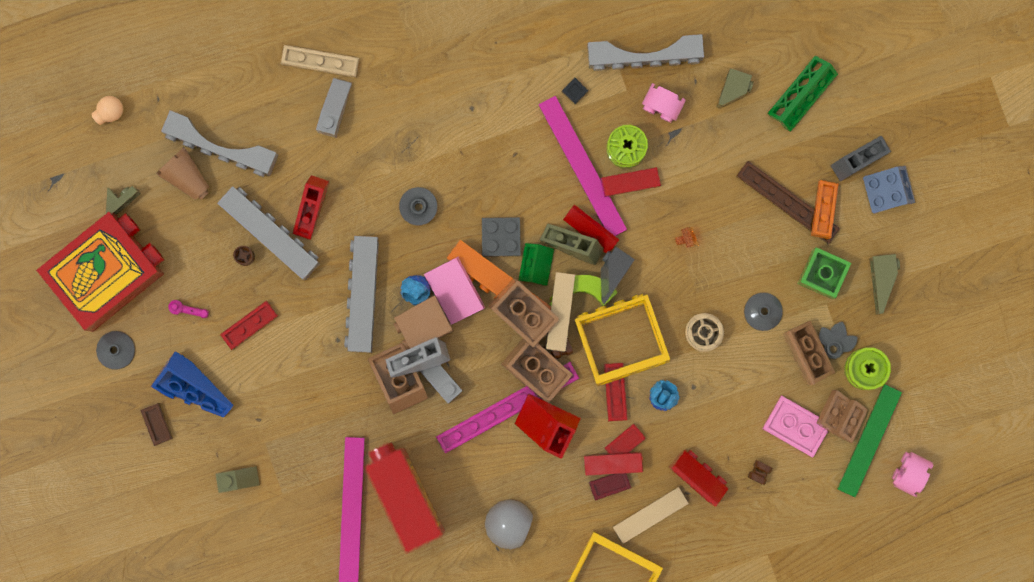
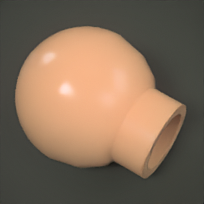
(108, 110)

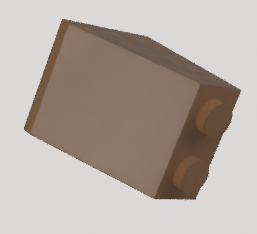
(422, 323)

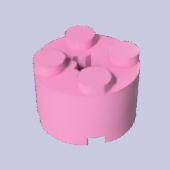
(663, 102)
(912, 473)

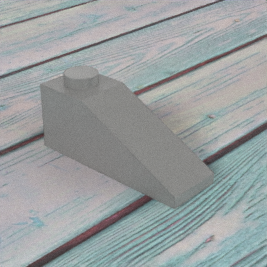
(333, 108)
(419, 358)
(442, 383)

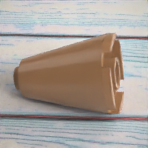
(184, 175)

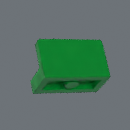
(536, 264)

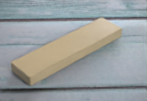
(320, 61)
(561, 308)
(650, 515)

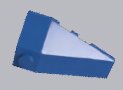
(184, 380)

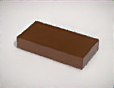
(156, 424)

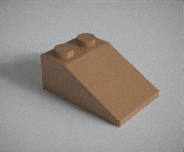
(523, 312)
(537, 370)
(399, 391)

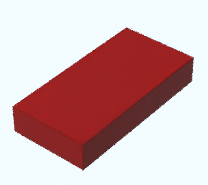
(626, 441)

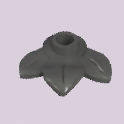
(837, 337)

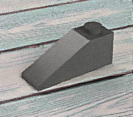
(860, 158)
(613, 271)

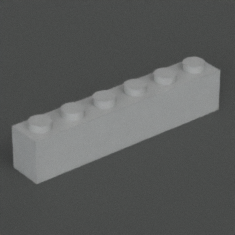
(268, 233)
(362, 294)

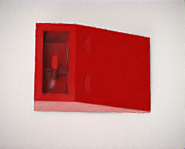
(547, 425)

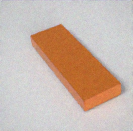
(824, 209)

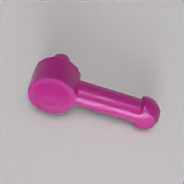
(177, 307)

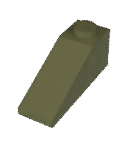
(572, 243)
(883, 274)

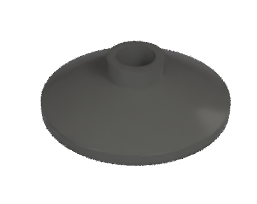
(411, 199)
(753, 311)
(124, 353)

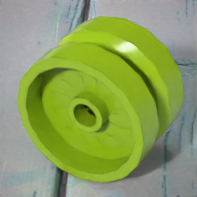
(878, 366)

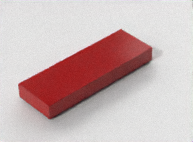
(630, 182)
(589, 227)
(249, 325)
(615, 395)
(613, 463)

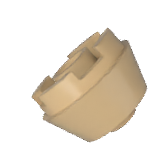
(704, 332)

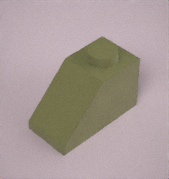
(735, 87)
(237, 479)

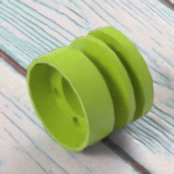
(623, 157)

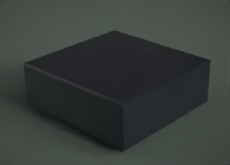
(574, 91)

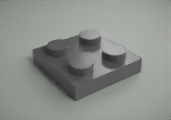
(500, 237)

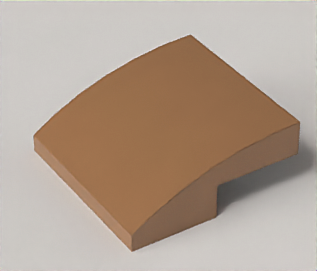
(842, 416)

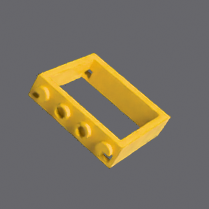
(619, 307)
(595, 537)

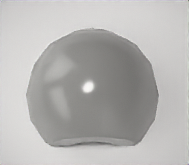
(508, 523)

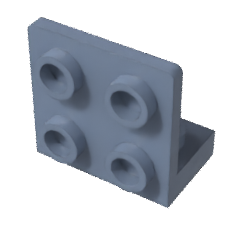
(889, 189)

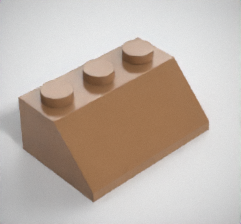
(809, 353)

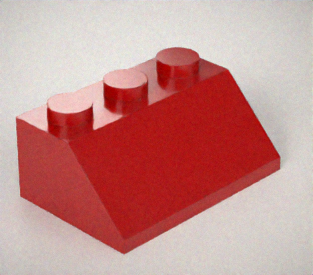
(699, 477)

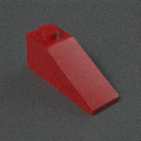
(310, 206)

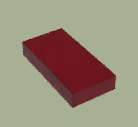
(609, 485)

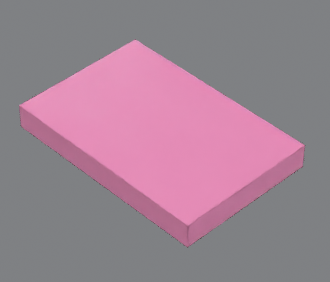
(454, 290)
(795, 426)

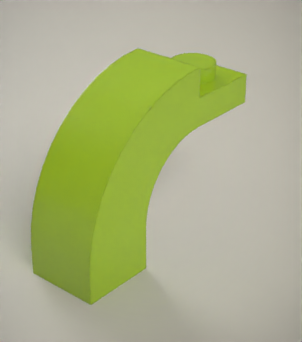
(590, 285)

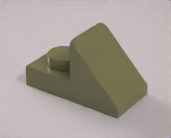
(117, 204)

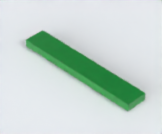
(869, 440)

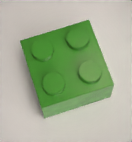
(824, 273)

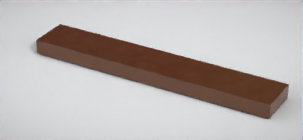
(780, 197)

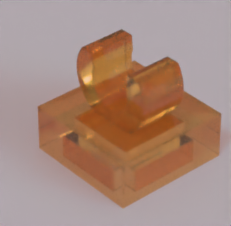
(688, 238)

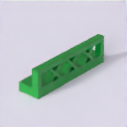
(806, 94)

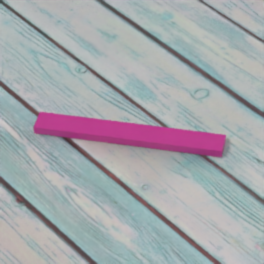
(582, 166)
(490, 416)
(351, 509)

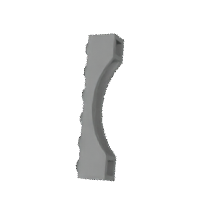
(686, 49)
(256, 158)

